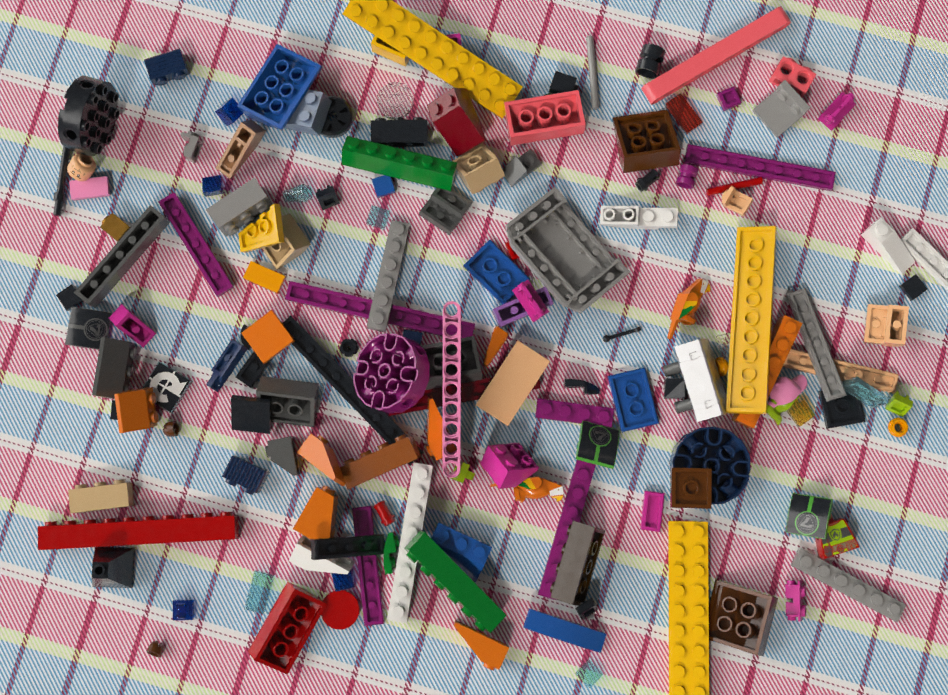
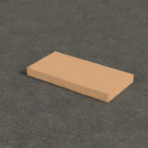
(512, 383)

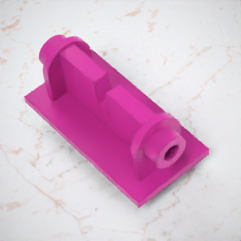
(837, 110)
(530, 300)
(795, 608)

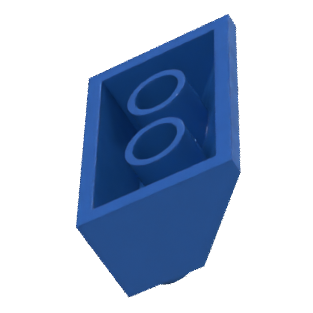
(462, 549)

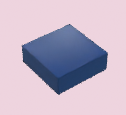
(383, 186)

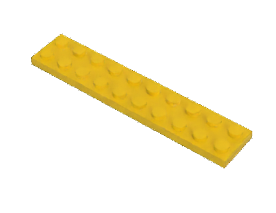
(434, 52)
(751, 320)
(688, 608)

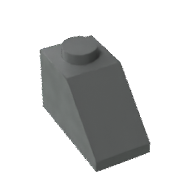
(283, 453)

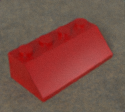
(287, 628)

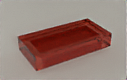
(683, 113)

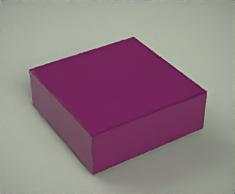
(728, 98)

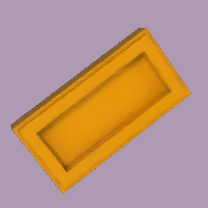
(264, 277)

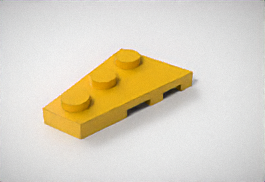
(263, 232)

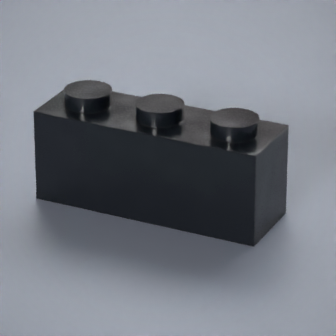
(400, 132)

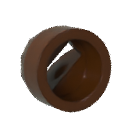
(171, 429)
(155, 649)

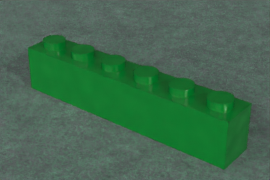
(398, 163)
(454, 581)

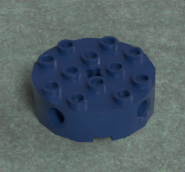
(724, 450)

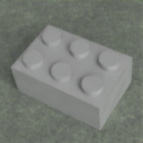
(239, 208)

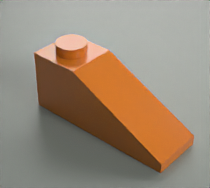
(434, 431)
(322, 457)
(485, 647)

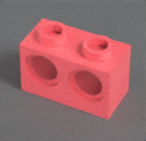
(794, 72)

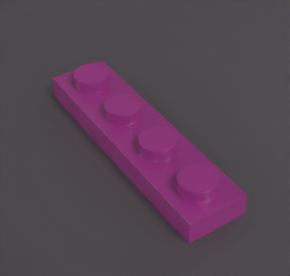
(573, 412)

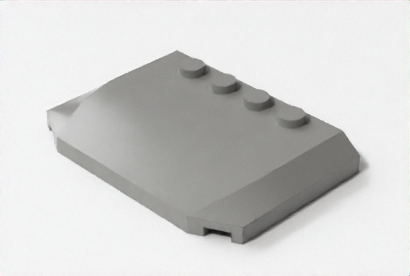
(563, 252)

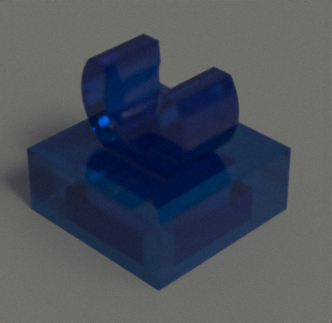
(183, 609)

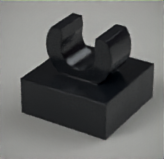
(327, 197)

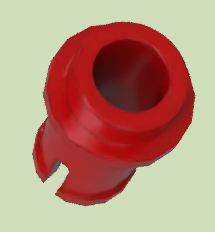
(384, 513)

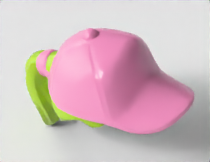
(784, 394)

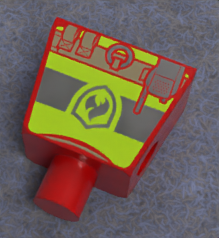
(838, 540)

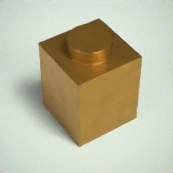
(114, 226)

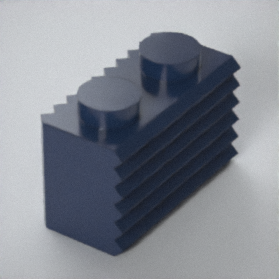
(167, 67)
(245, 474)

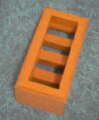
(497, 340)

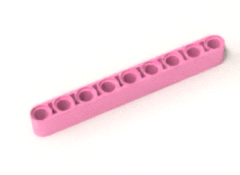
(455, 398)

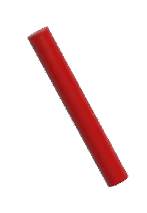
(738, 185)

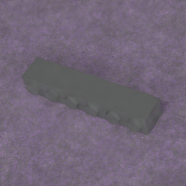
(122, 257)

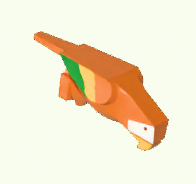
(687, 305)
(537, 488)

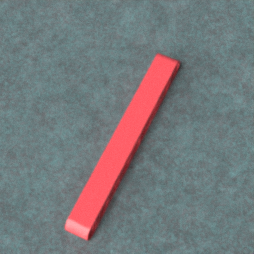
(716, 55)

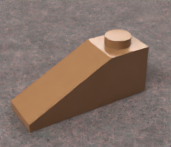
(240, 147)

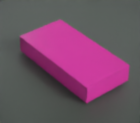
(652, 511)

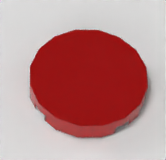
(341, 609)

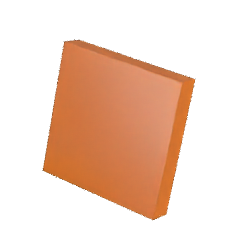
(268, 336)

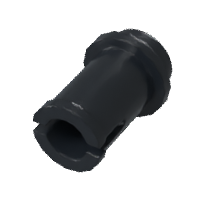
(647, 180)

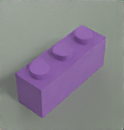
(514, 311)

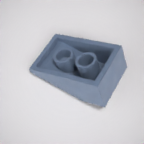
(310, 113)

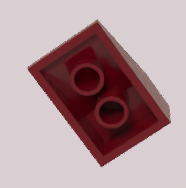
(457, 120)

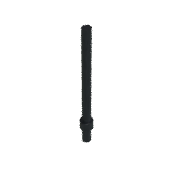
(59, 196)

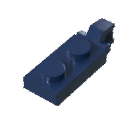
(226, 364)

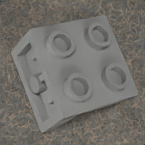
(781, 109)

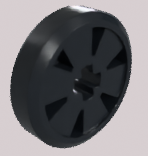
(344, 119)

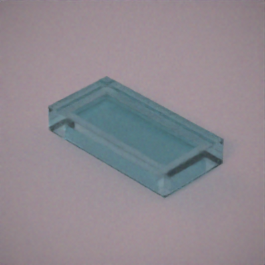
(259, 592)

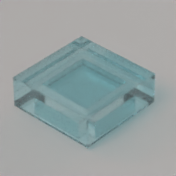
(378, 217)
(589, 673)

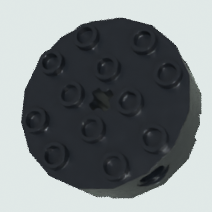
(88, 115)

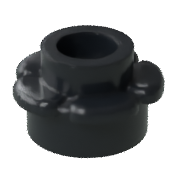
(349, 352)

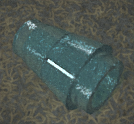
(300, 193)

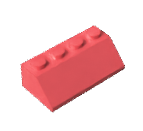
(544, 117)

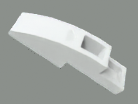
(639, 218)

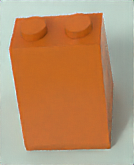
(319, 515)

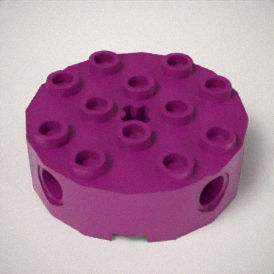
(391, 373)

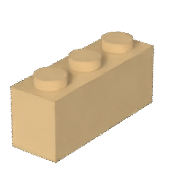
(101, 496)

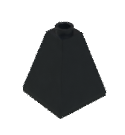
(113, 567)

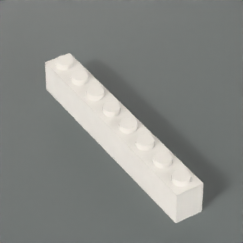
(412, 525)

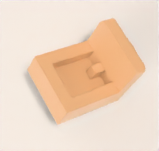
(736, 201)

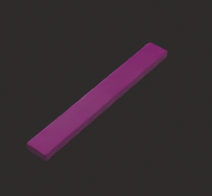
(759, 167)

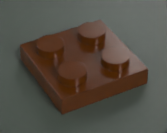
(690, 488)

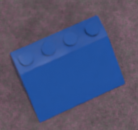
(279, 87)

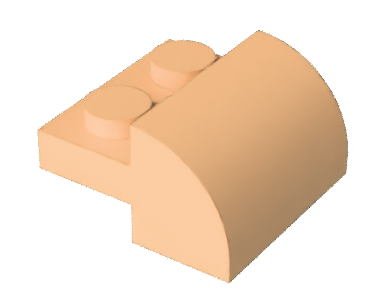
(886, 325)

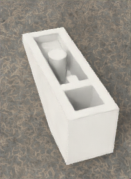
(888, 245)
(302, 558)

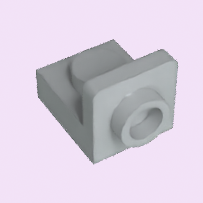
(192, 148)

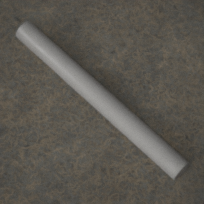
(592, 72)

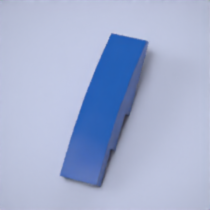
(564, 630)

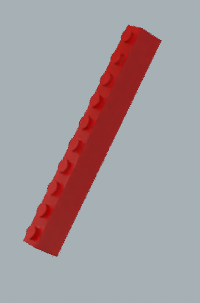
(138, 532)

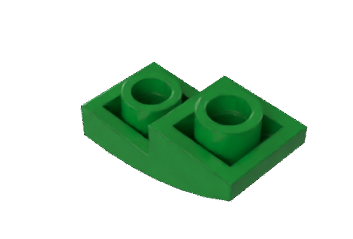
(391, 545)

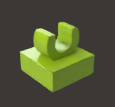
(899, 404)
(464, 473)

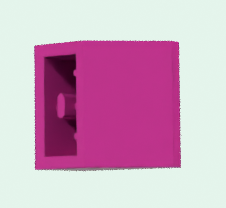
(508, 464)

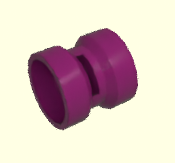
(687, 176)

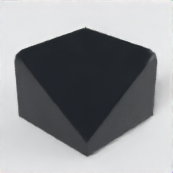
(674, 388)

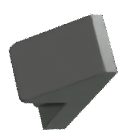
(521, 167)

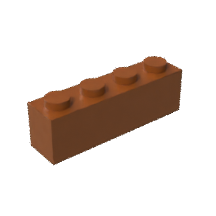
(379, 462)

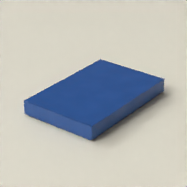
(495, 272)
(633, 399)

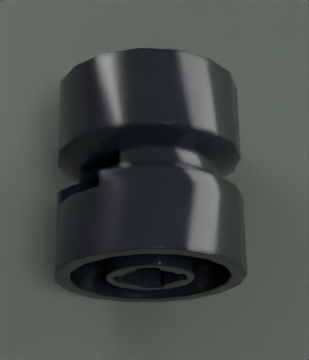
(652, 57)

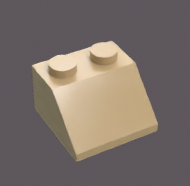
(479, 168)
(293, 246)

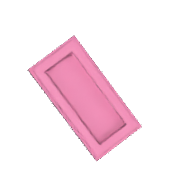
(91, 188)

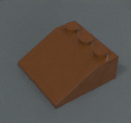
(646, 141)
(740, 617)

